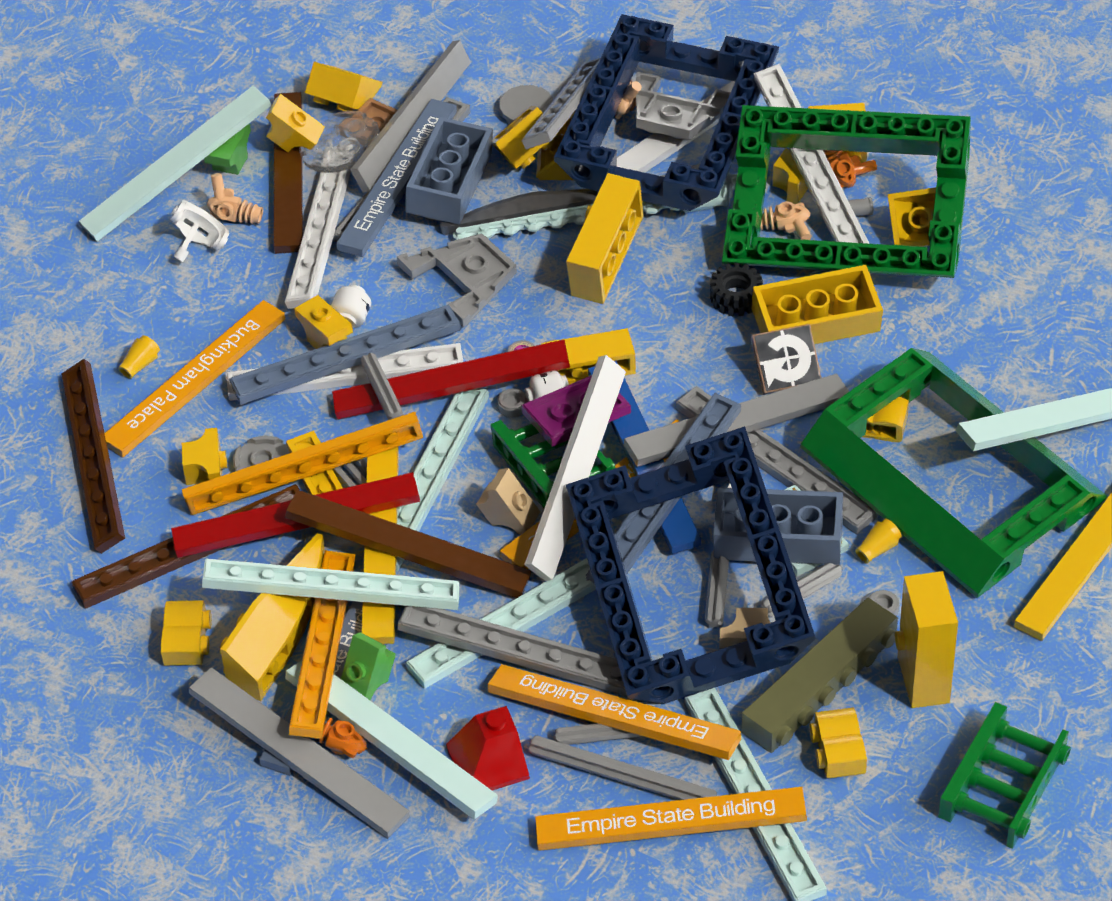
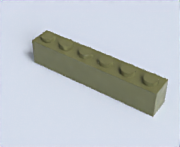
(819, 675)

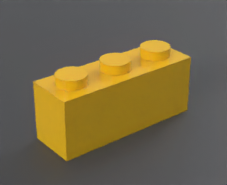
(586, 349)

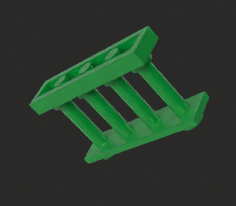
(522, 460)
(984, 750)

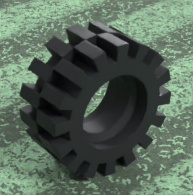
(731, 278)

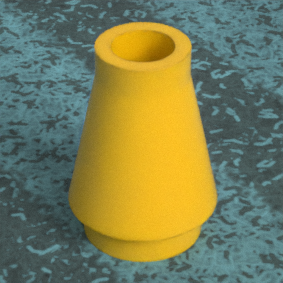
(140, 355)
(880, 539)

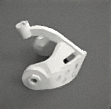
(216, 230)

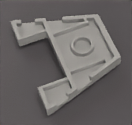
(673, 114)
(472, 264)

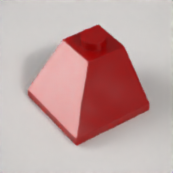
(490, 749)

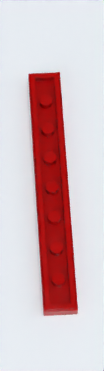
(455, 378)
(271, 519)

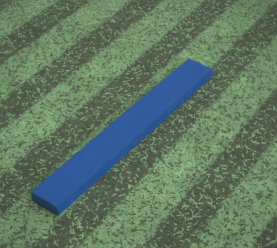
(678, 526)

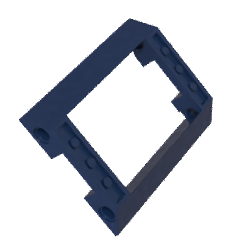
(652, 43)
(615, 494)

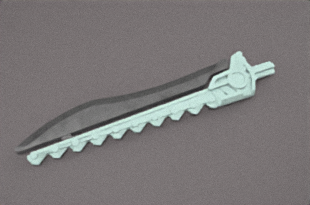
(552, 209)

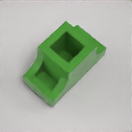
(231, 154)
(367, 665)

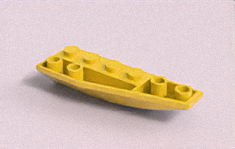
(269, 631)

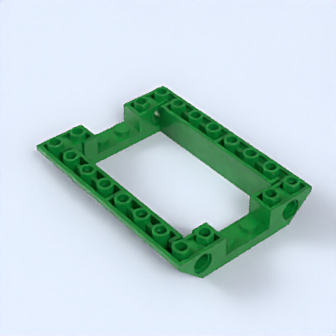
(858, 132)
(968, 559)

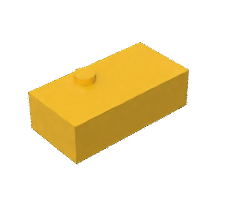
(605, 238)
(832, 302)
(927, 639)

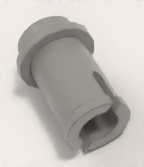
(862, 206)

